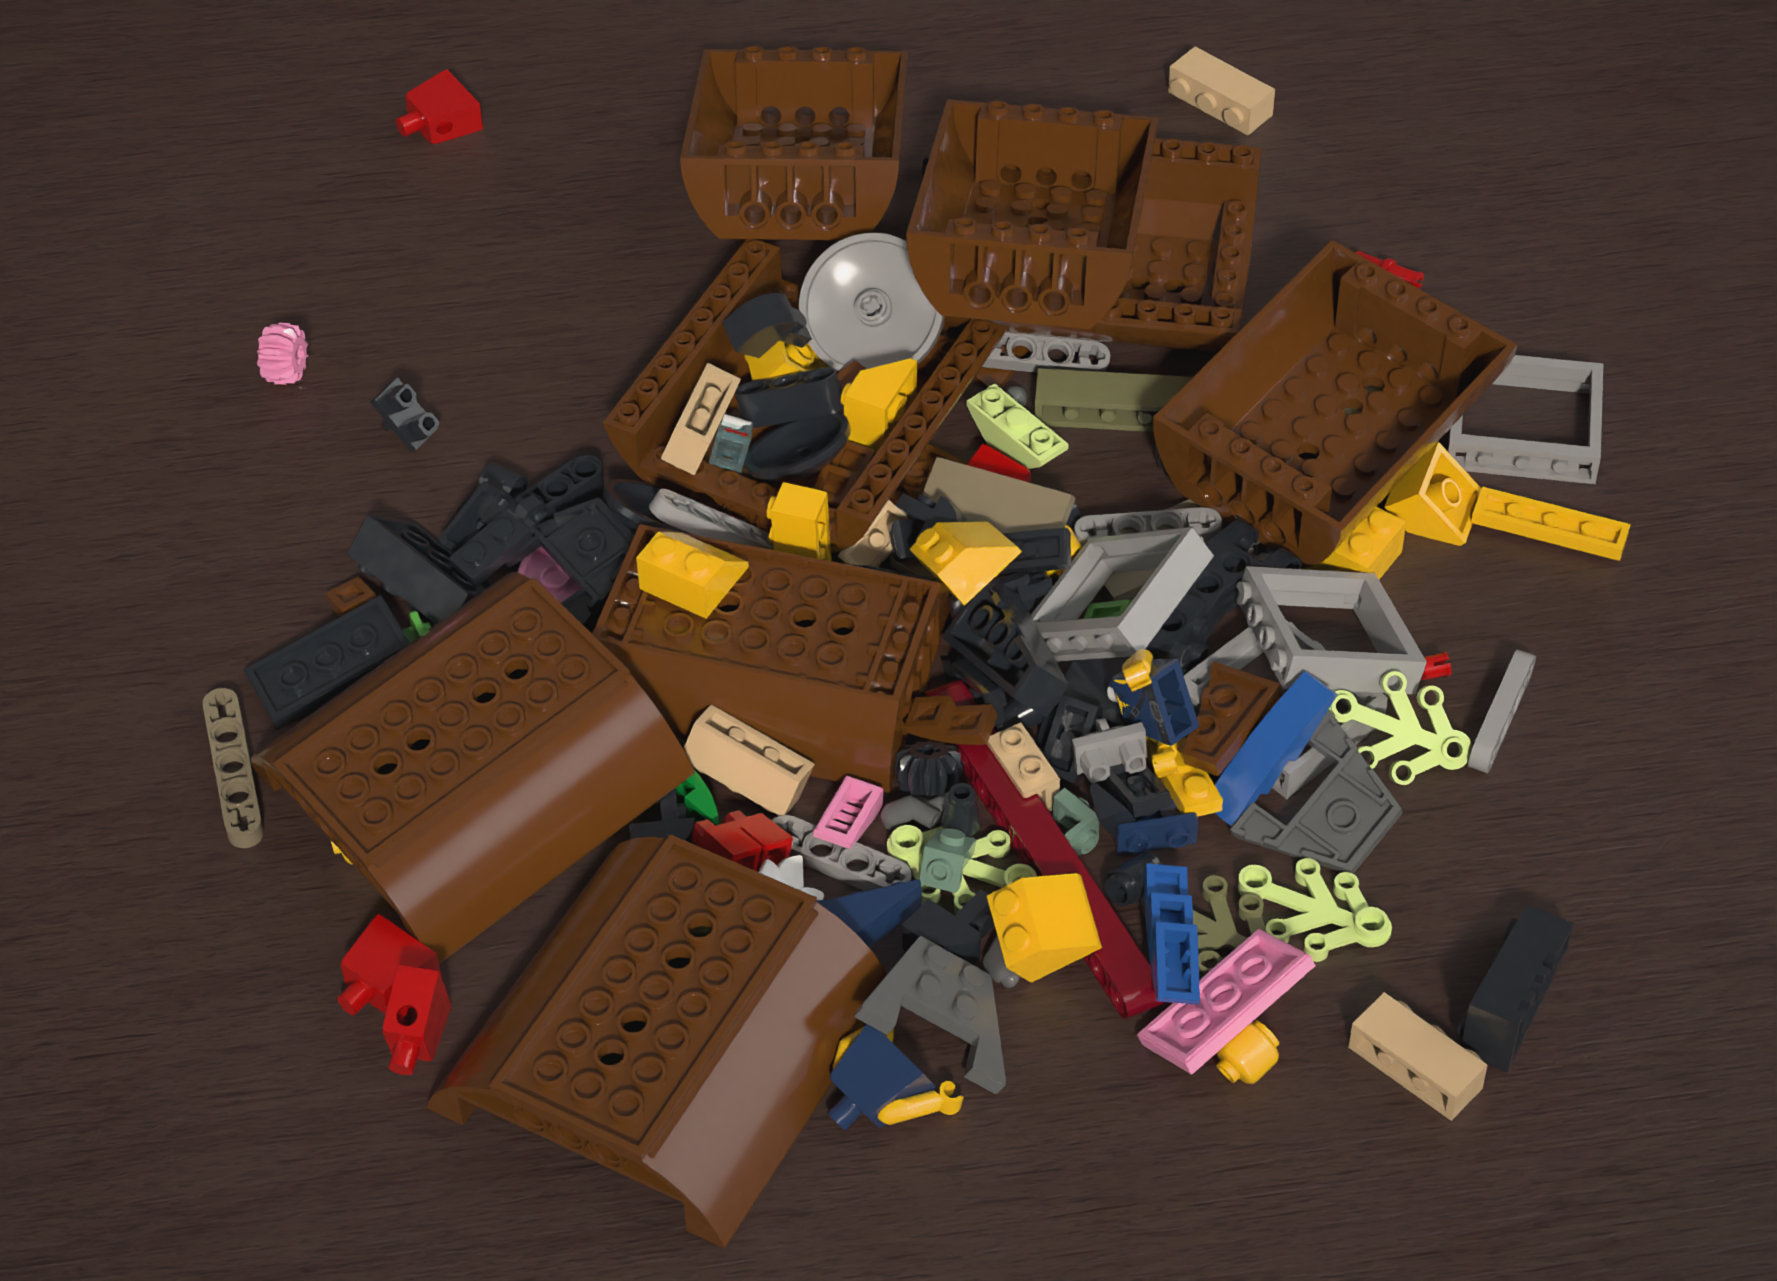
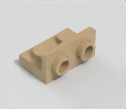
(1025, 764)

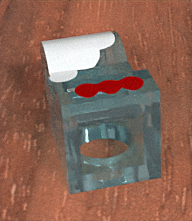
(731, 441)

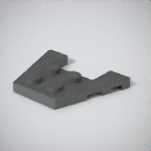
(1340, 818)
(948, 995)

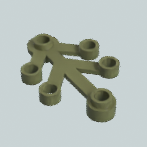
(1222, 931)

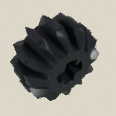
(928, 768)

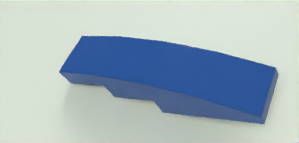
(1272, 744)
(1171, 934)

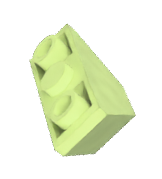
(1014, 429)

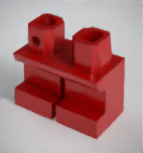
(744, 839)

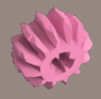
(282, 353)

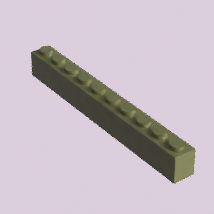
(1108, 398)

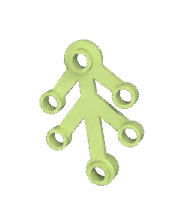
(1408, 730)
(912, 836)
(1319, 909)

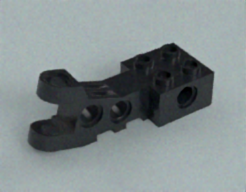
(1213, 595)

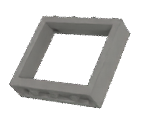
(1536, 458)
(1178, 560)
(1267, 588)
(1242, 651)

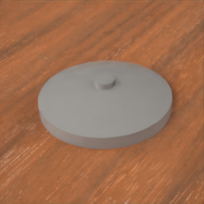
(867, 304)

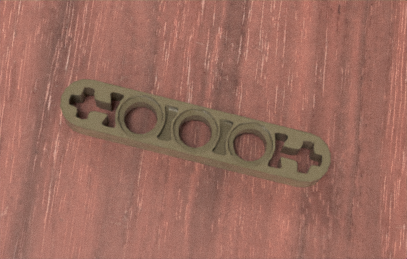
(233, 781)

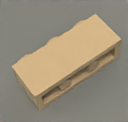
(1221, 90)
(700, 419)
(747, 761)
(1418, 1055)

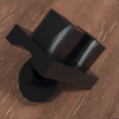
(404, 414)

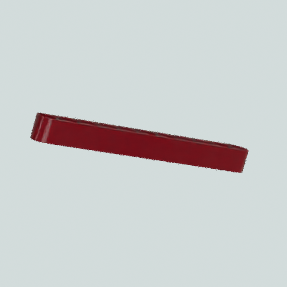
(1042, 845)

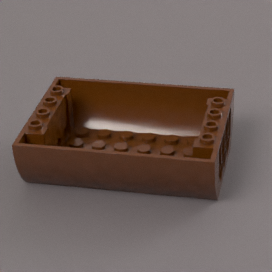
(789, 169)
(1024, 238)
(1282, 390)
(804, 687)

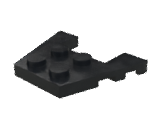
(588, 547)

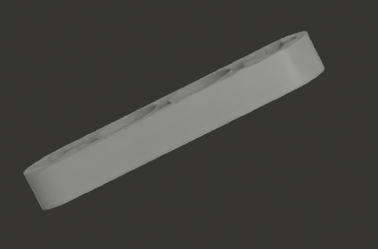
(1039, 357)
(705, 521)
(1149, 521)
(1502, 711)
(835, 862)

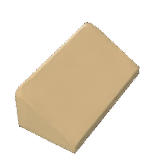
(876, 543)

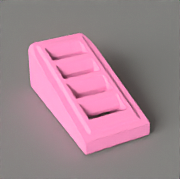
(850, 792)

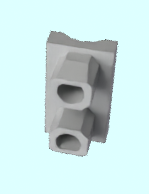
(1110, 747)

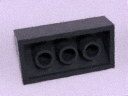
(412, 566)

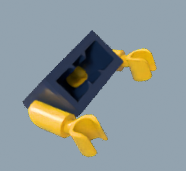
(1159, 698)
(883, 1082)

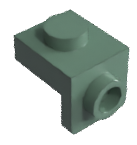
(1078, 821)
(945, 859)

